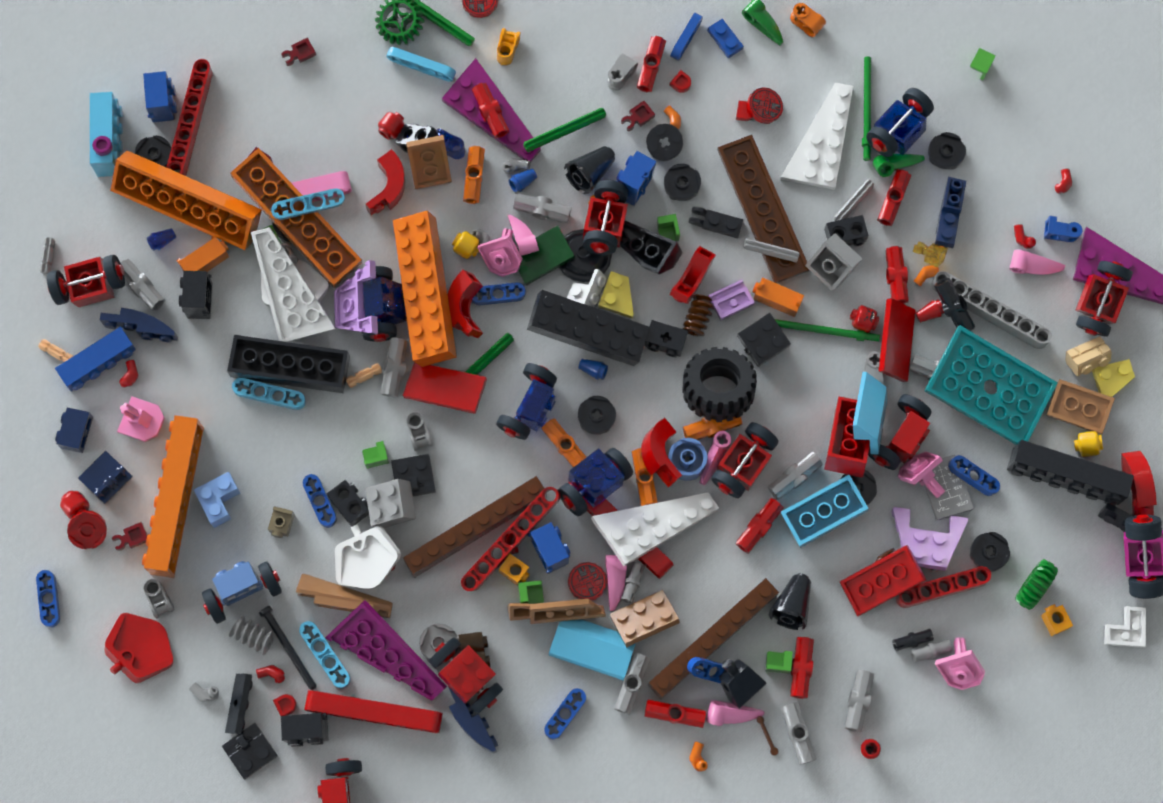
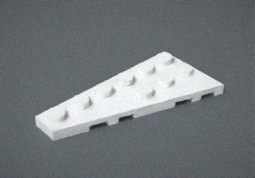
(820, 151)
(290, 298)
(645, 527)

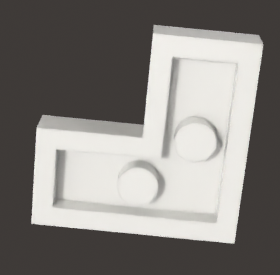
(1131, 633)

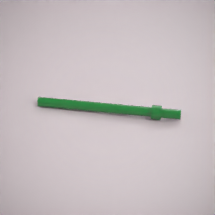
(867, 108)
(859, 335)

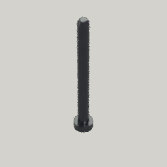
(266, 612)

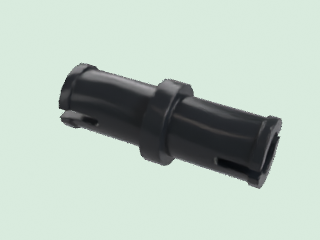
(913, 640)

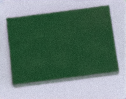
(552, 254)

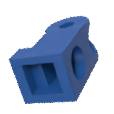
(1062, 231)

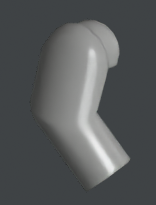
(515, 164)
(481, 235)
(204, 694)

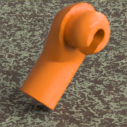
(675, 118)
(926, 272)
(696, 758)

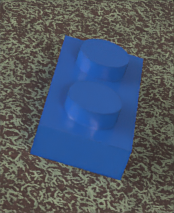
(725, 38)

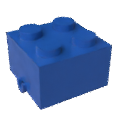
(159, 96)
(636, 175)
(549, 547)

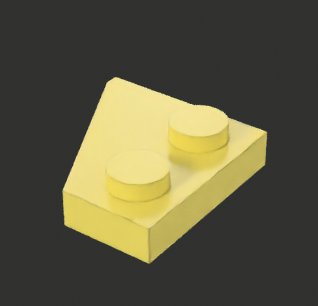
(617, 295)
(1113, 377)

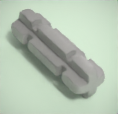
(47, 255)

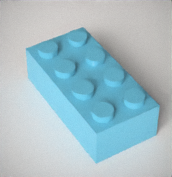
(105, 121)
(824, 511)

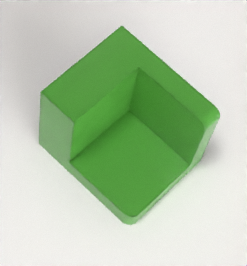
(982, 62)
(668, 227)
(375, 456)
(531, 592)
(779, 662)

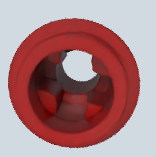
(930, 311)
(873, 745)

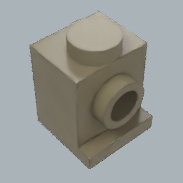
(284, 529)

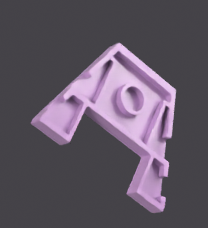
(350, 302)
(929, 548)

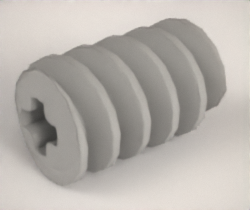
(252, 635)

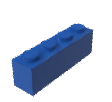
(95, 359)

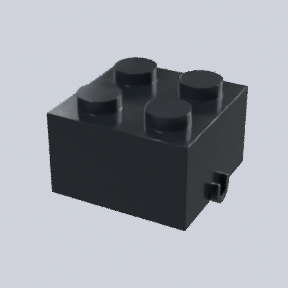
(196, 294)
(763, 339)
(304, 728)

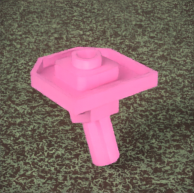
(501, 254)
(141, 419)
(920, 470)
(961, 669)

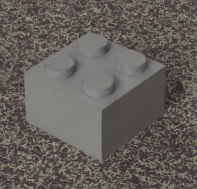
(833, 262)
(390, 503)

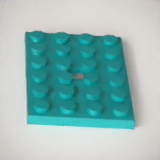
(1020, 388)

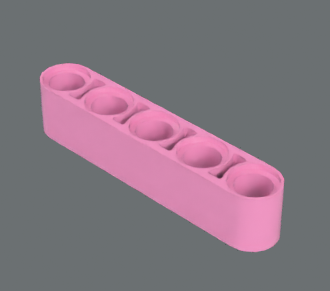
(325, 182)

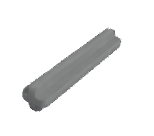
(855, 199)
(771, 250)

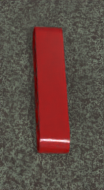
(952, 584)

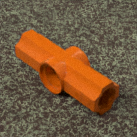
(473, 184)
(709, 428)
(558, 436)
(645, 488)

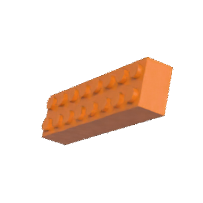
(185, 199)
(307, 232)
(424, 289)
(173, 496)

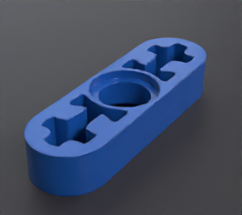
(686, 36)
(512, 296)
(965, 463)
(320, 515)
(55, 603)
(707, 666)
(552, 722)

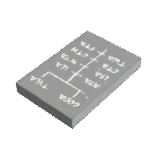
(956, 496)

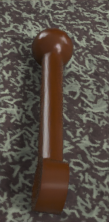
(774, 751)

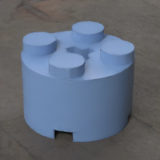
(697, 456)

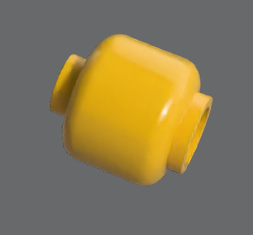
(465, 245)
(1088, 444)

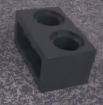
(414, 132)
(844, 228)
(345, 505)

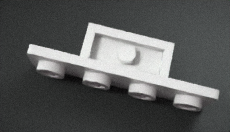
(589, 293)

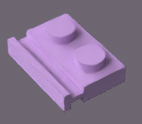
(731, 299)

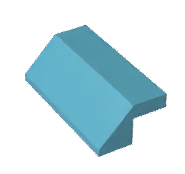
(870, 411)
(592, 647)

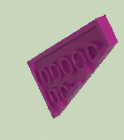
(463, 101)
(1145, 281)
(381, 647)

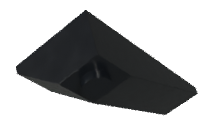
(649, 248)

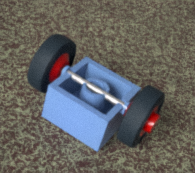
(237, 585)

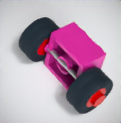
(1144, 556)

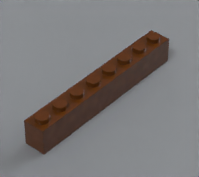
(473, 527)
(714, 637)

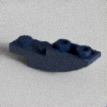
(950, 212)
(145, 325)
(473, 726)

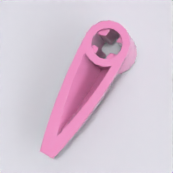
(524, 237)
(1030, 263)
(715, 455)
(615, 580)
(727, 713)

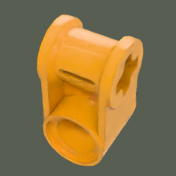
(507, 43)

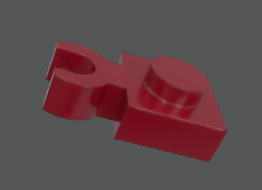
(301, 50)
(639, 114)
(134, 536)

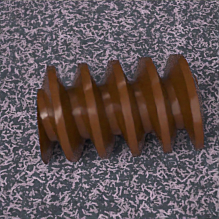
(697, 315)

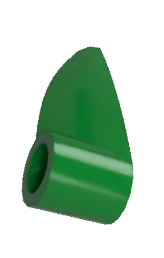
(757, 15)
(887, 165)

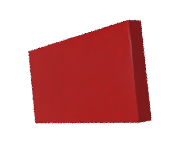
(897, 340)
(445, 387)
(882, 580)

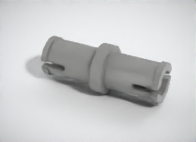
(633, 582)
(931, 650)

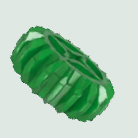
(392, 22)
(1036, 584)

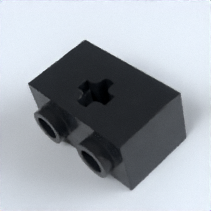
(658, 332)

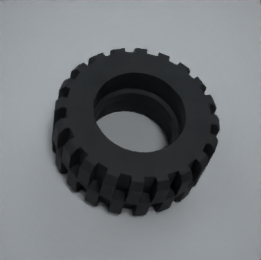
(715, 404)

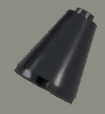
(589, 169)
(793, 603)

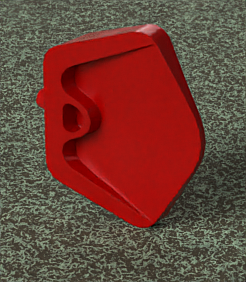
(138, 647)

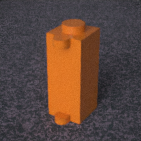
(205, 257)
(777, 297)

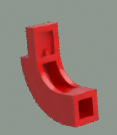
(394, 190)
(693, 275)
(459, 297)
(654, 452)
(1143, 483)

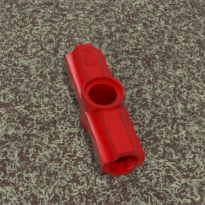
(649, 73)
(490, 110)
(898, 188)
(897, 274)
(759, 525)
(802, 667)
(661, 711)

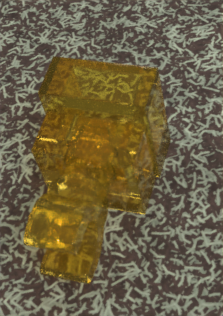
(934, 253)

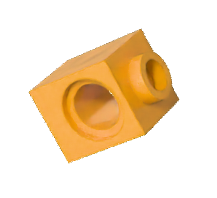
(510, 562)
(1056, 628)

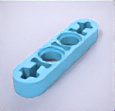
(421, 64)
(308, 206)
(269, 392)
(325, 654)

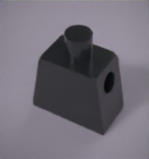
(739, 682)

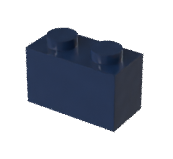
(74, 430)

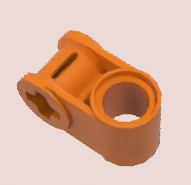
(808, 19)

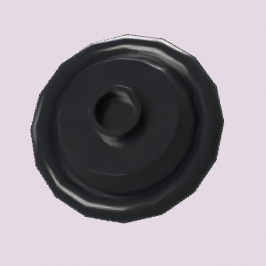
(585, 263)

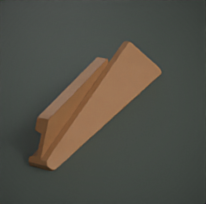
(339, 597)
(555, 611)

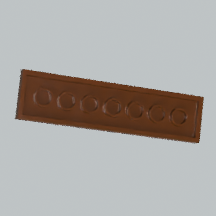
(762, 205)

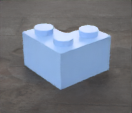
(213, 494)

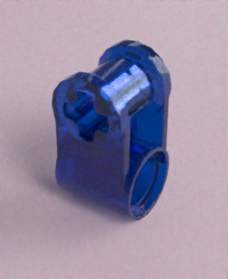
(452, 141)

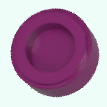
(102, 145)

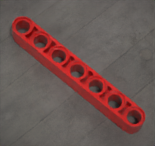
(187, 112)
(501, 542)
(654, 560)
(373, 711)

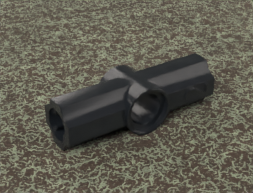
(954, 304)

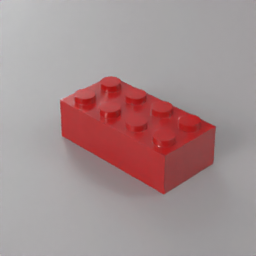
(844, 452)

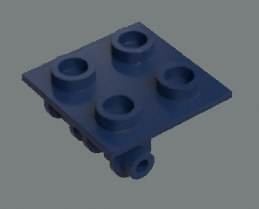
(105, 477)

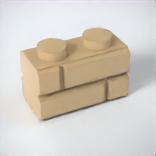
(1088, 356)

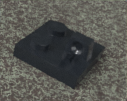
(417, 471)
(249, 751)

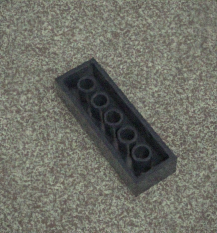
(588, 328)
(288, 364)
(1069, 473)

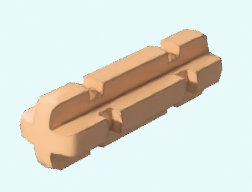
(54, 351)
(364, 375)

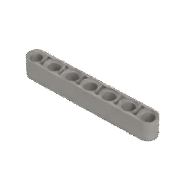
(1001, 310)

